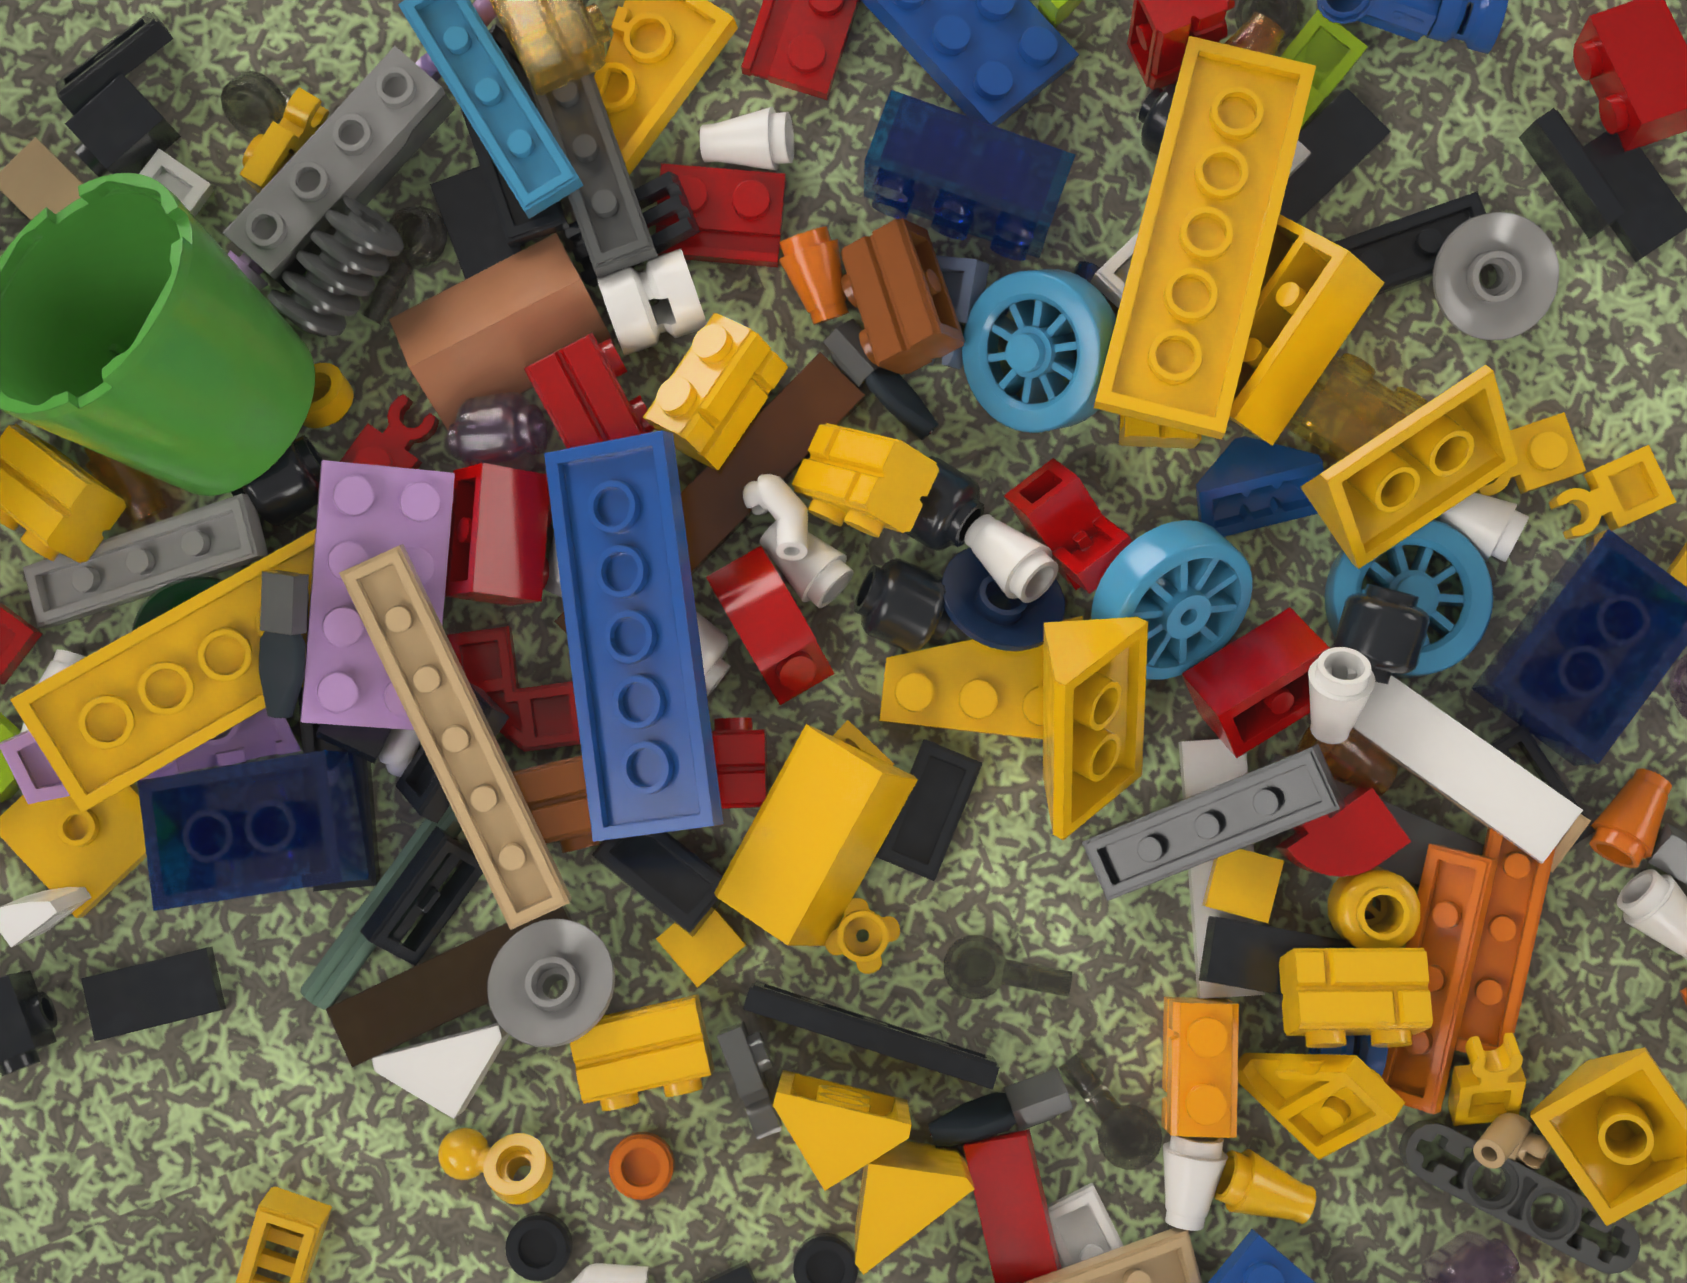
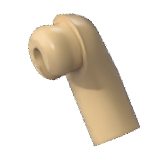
(1511, 1138)

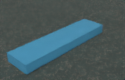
(493, 101)

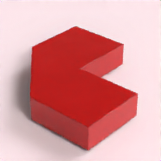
(538, 715)

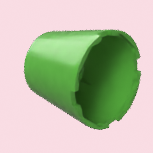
(148, 340)

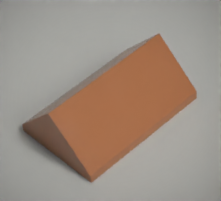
(496, 324)

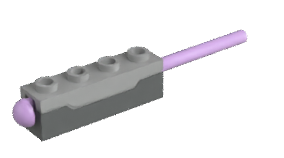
(346, 156)

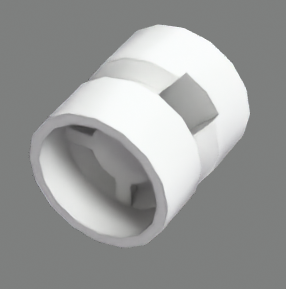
(629, 308)

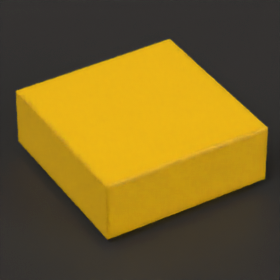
(1244, 884)
(705, 951)

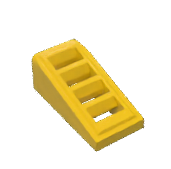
(290, 1222)

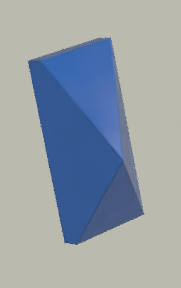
(1256, 486)

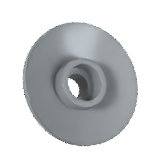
(1524, 276)
(532, 964)

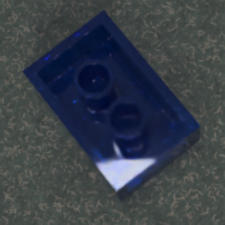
(965, 176)
(1590, 649)
(252, 829)

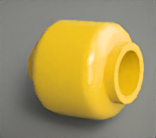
(1389, 923)

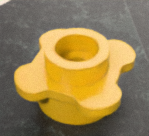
(867, 953)

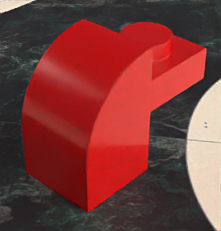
(1067, 520)
(770, 625)
(1346, 839)

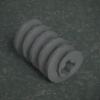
(340, 270)

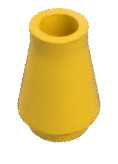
(1262, 1189)

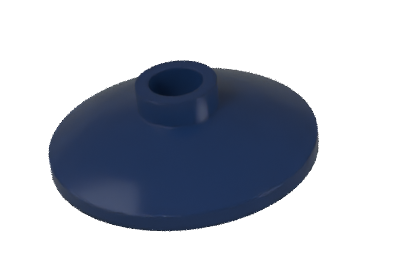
(991, 617)

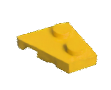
(1320, 1096)

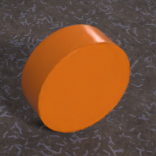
(641, 1165)

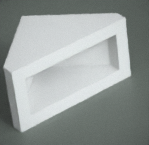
(446, 1068)

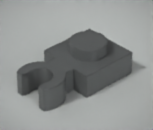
(747, 1061)

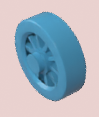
(1038, 349)
(1465, 559)
(1186, 587)

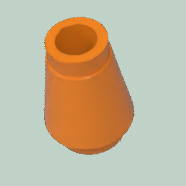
(816, 273)
(1632, 820)

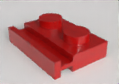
(800, 43)
(735, 214)

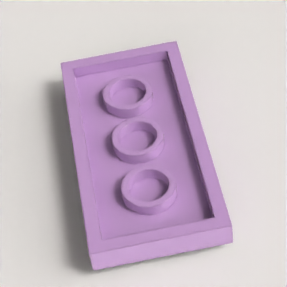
(359, 517)

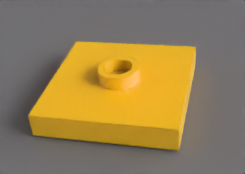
(77, 847)

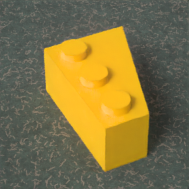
(1301, 319)

